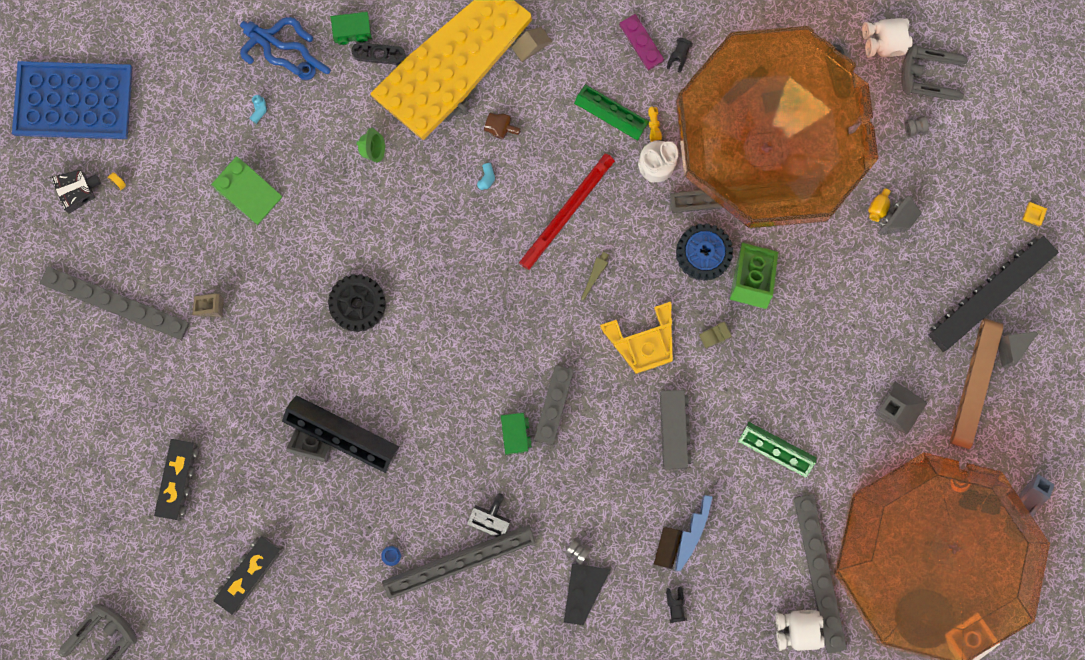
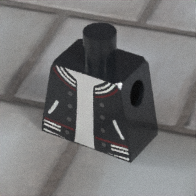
(75, 189)

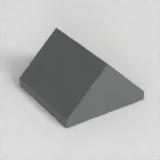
(1014, 346)
(308, 447)

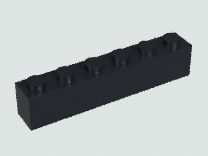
(340, 434)

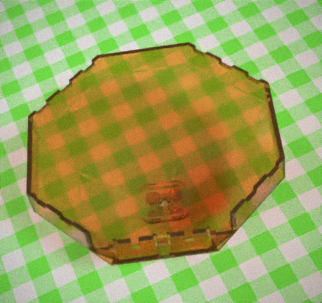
(798, 100)
(910, 582)

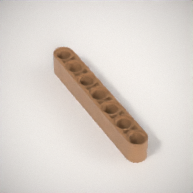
(976, 383)

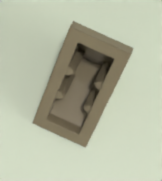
(531, 43)
(208, 305)

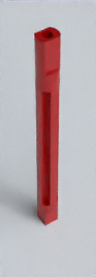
(566, 211)

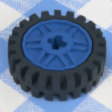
(696, 263)

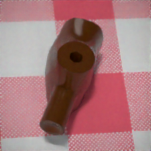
(499, 125)

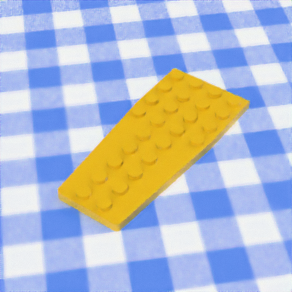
(450, 64)

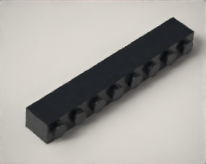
(993, 293)

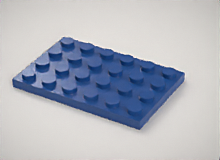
(72, 100)

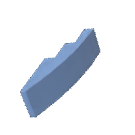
(690, 539)

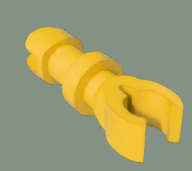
(655, 133)

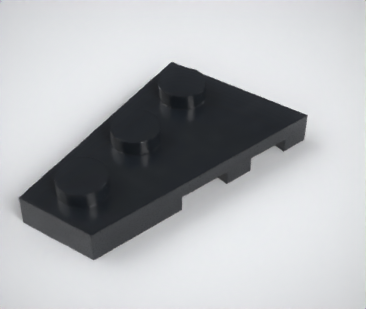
(583, 591)

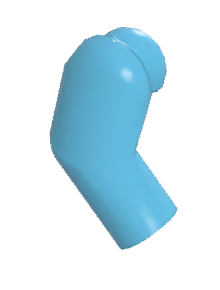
(260, 108)
(488, 179)

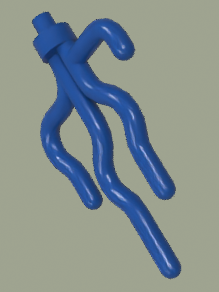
(264, 37)

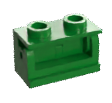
(351, 28)
(514, 433)

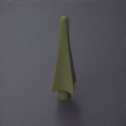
(599, 265)

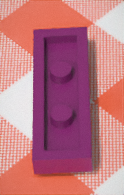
(641, 42)

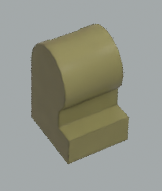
(715, 335)

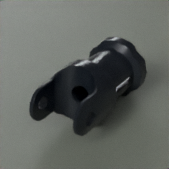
(680, 53)
(676, 606)

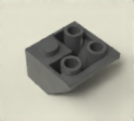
(902, 218)
(900, 407)

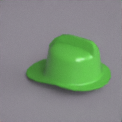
(371, 145)

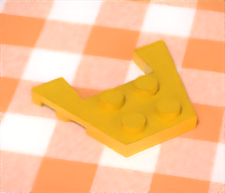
(646, 348)

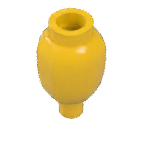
(879, 206)

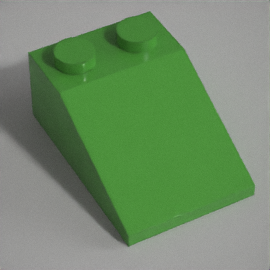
(246, 190)
(754, 276)

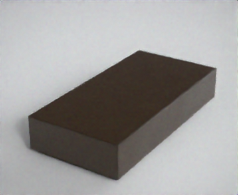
(667, 547)

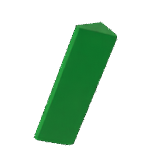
(611, 112)
(777, 449)

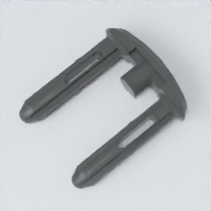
(910, 69)
(115, 623)

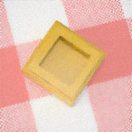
(1034, 214)

